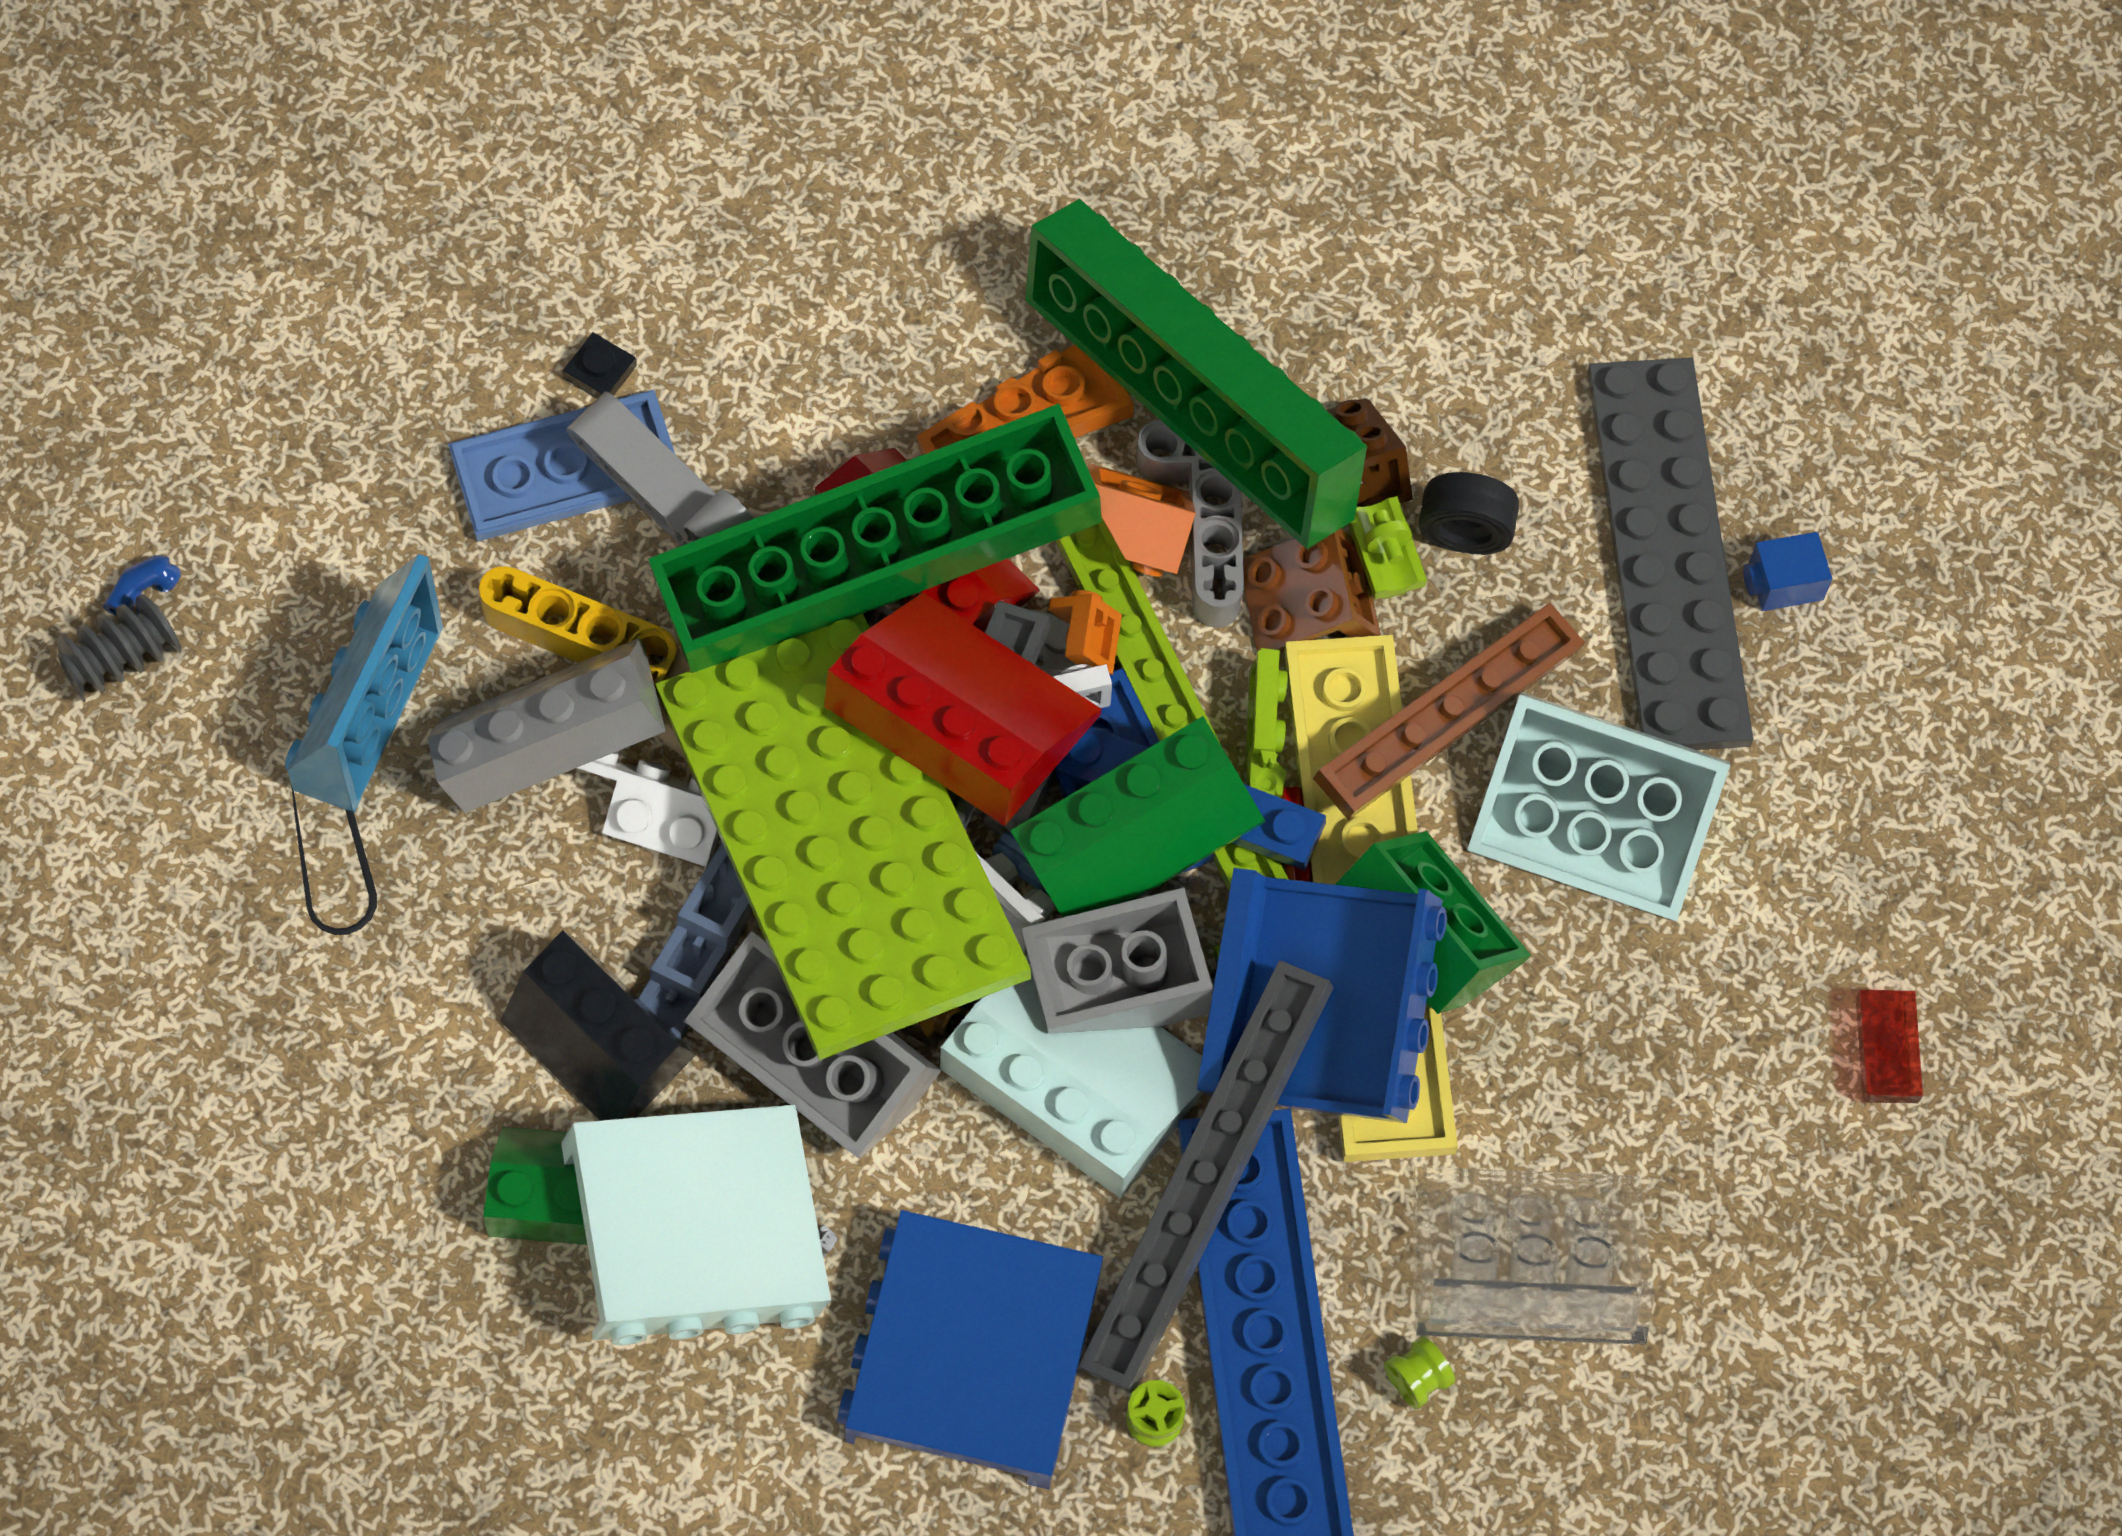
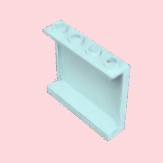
(698, 1223)

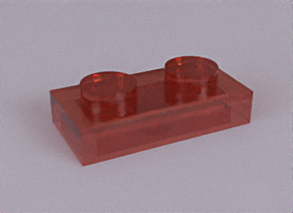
(1889, 1046)

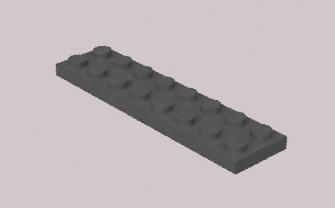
(1669, 553)

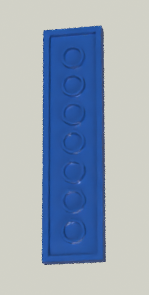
(1271, 1351)

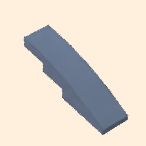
(699, 944)

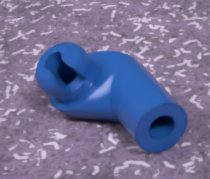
(137, 578)

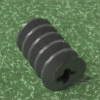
(115, 645)

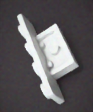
(657, 810)

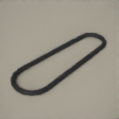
(365, 870)

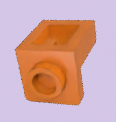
(1092, 628)

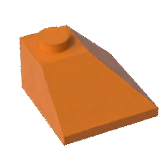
(1145, 519)

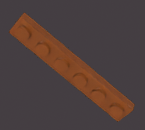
(1448, 711)

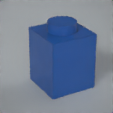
(1788, 571)

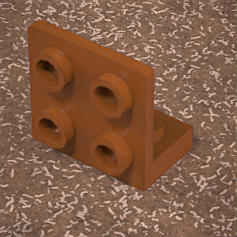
(1308, 592)

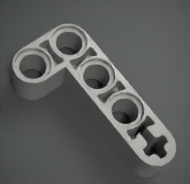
(653, 473)
(1211, 523)

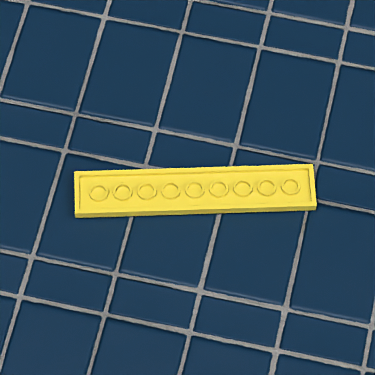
(1336, 698)

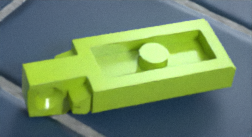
(1264, 731)

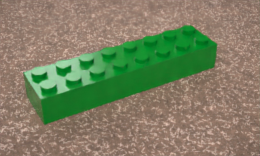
(1195, 373)
(877, 539)

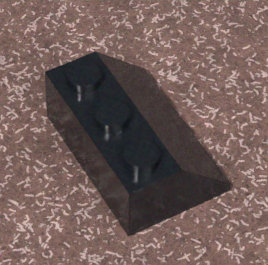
(593, 1031)

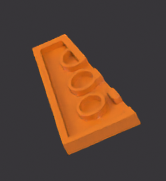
(1066, 378)

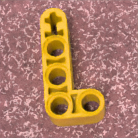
(582, 624)

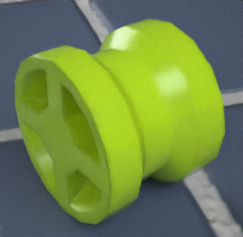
(1419, 1372)
(1154, 1401)

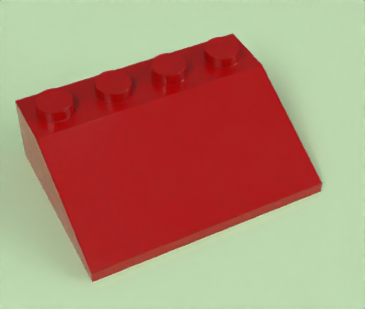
(958, 705)

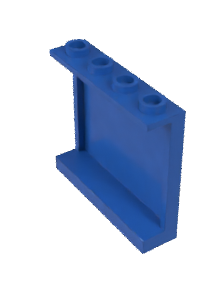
(1382, 970)
(972, 1345)

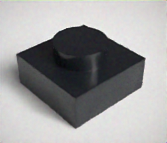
(599, 366)

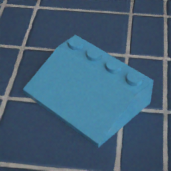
(368, 688)

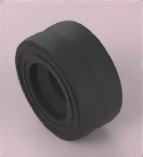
(1469, 513)

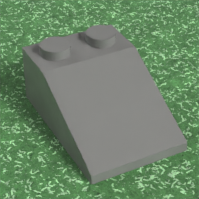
(1120, 966)

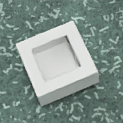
(1089, 682)

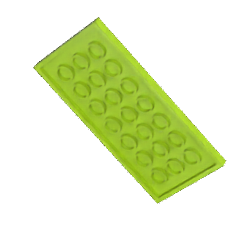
(839, 847)

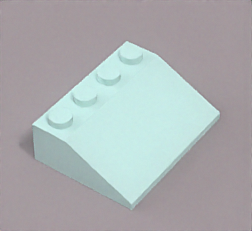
(1599, 806)
(1086, 1095)

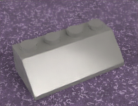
(547, 727)
(848, 1095)

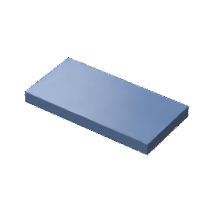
(538, 472)

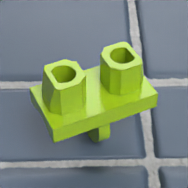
(1387, 549)

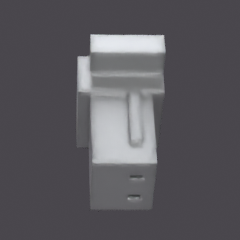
(827, 1239)

